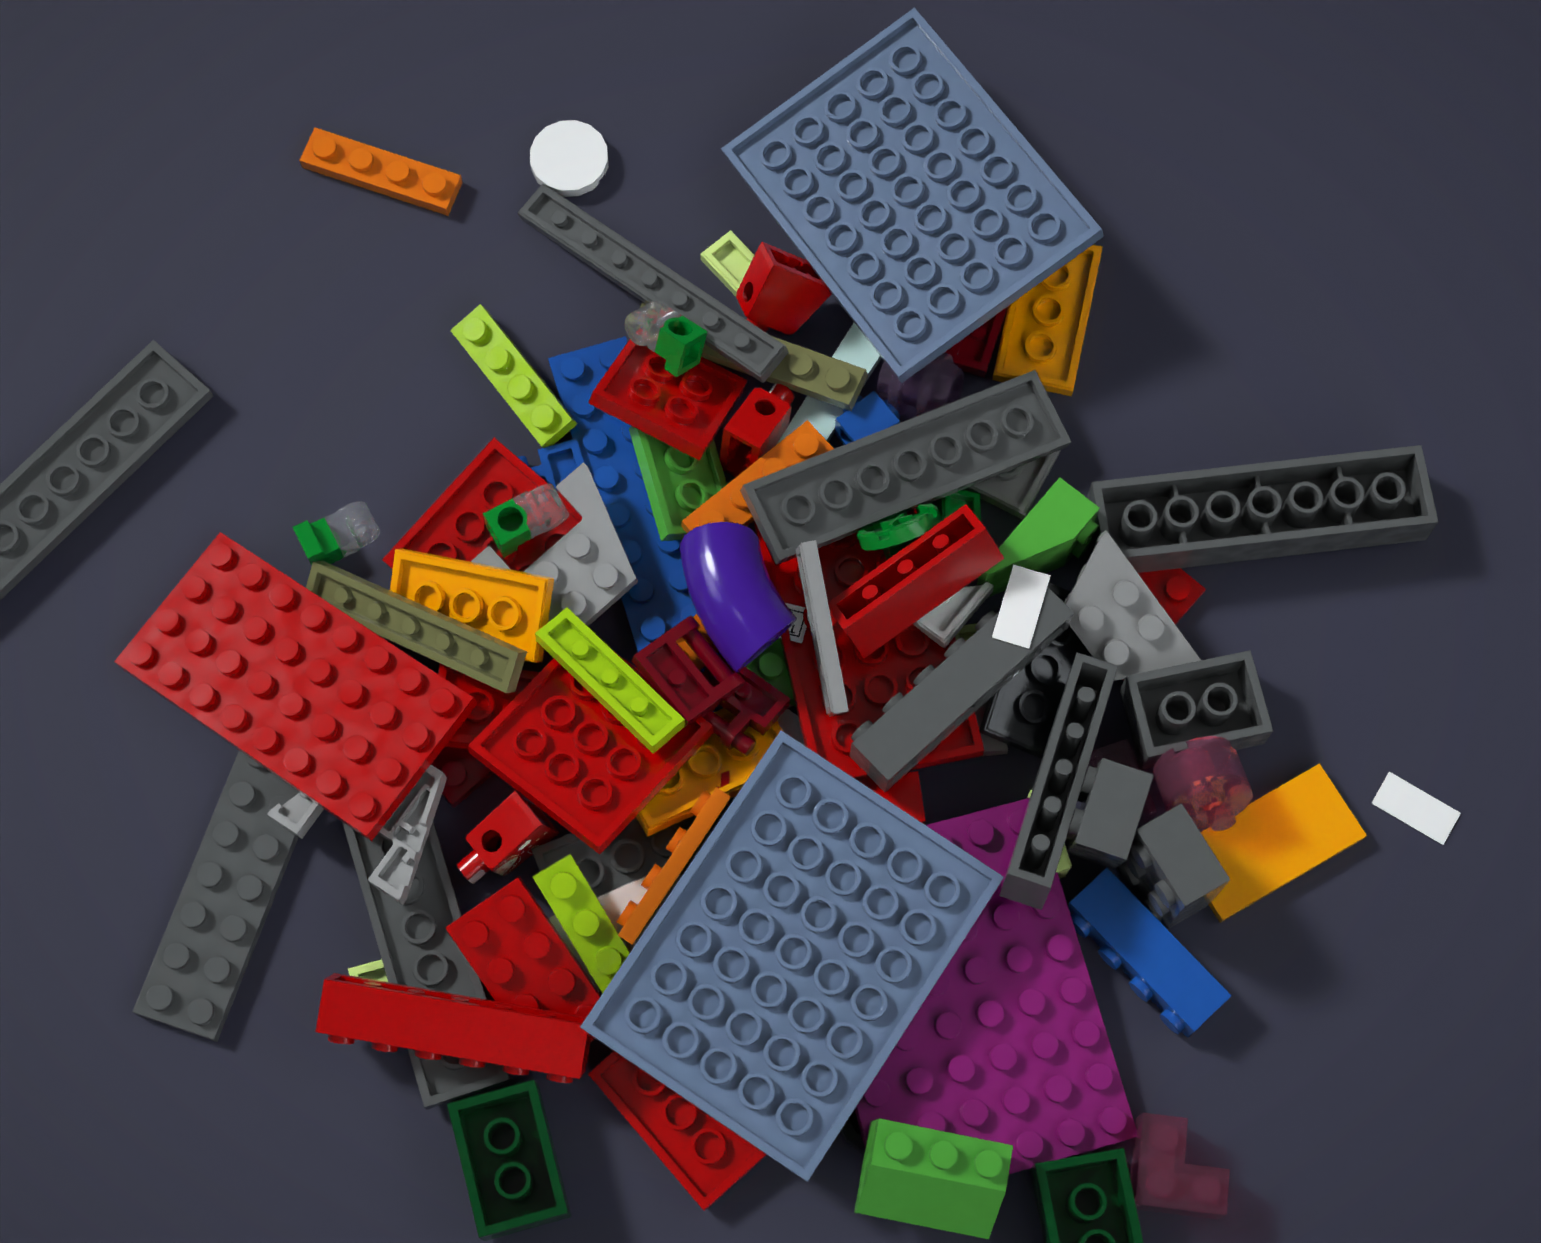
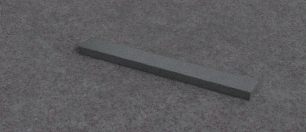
(652, 281)

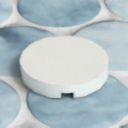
(569, 157)

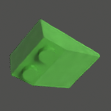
(1047, 536)

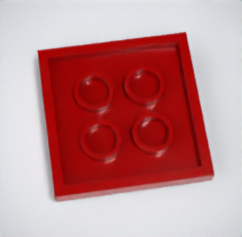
(673, 409)

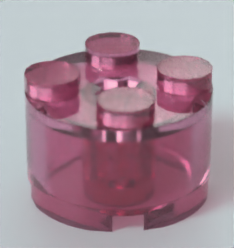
(1206, 781)

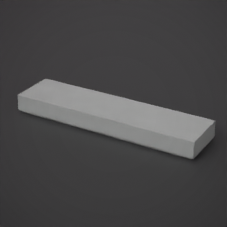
(821, 628)

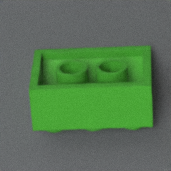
(932, 1178)

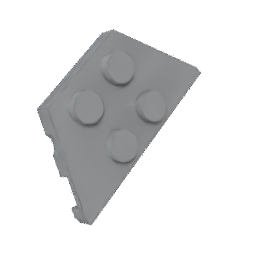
(1121, 616)

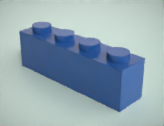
(1146, 953)

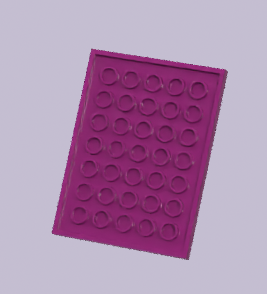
(1010, 1028)

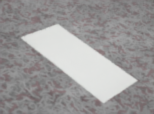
(1021, 606)
(1416, 808)

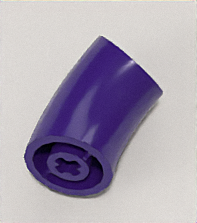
(733, 591)

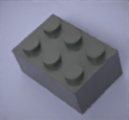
(1193, 702)
(1108, 813)
(1173, 867)

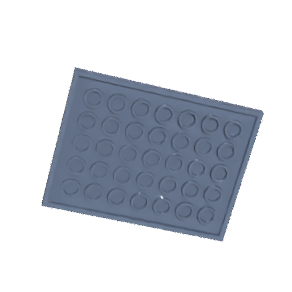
(911, 194)
(792, 955)

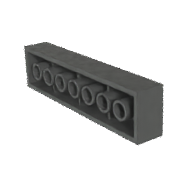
(1268, 509)

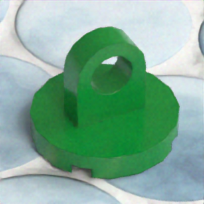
(899, 531)

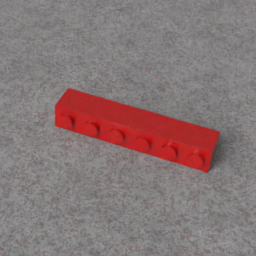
(453, 1026)

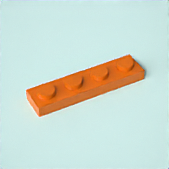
(381, 171)
(729, 503)
(661, 879)

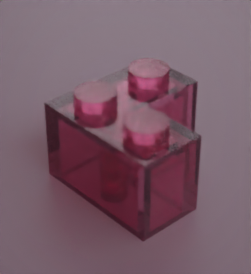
(1163, 1179)

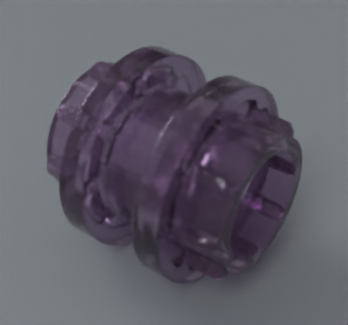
(926, 390)

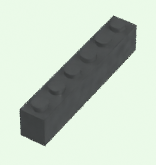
(949, 695)
(1058, 782)

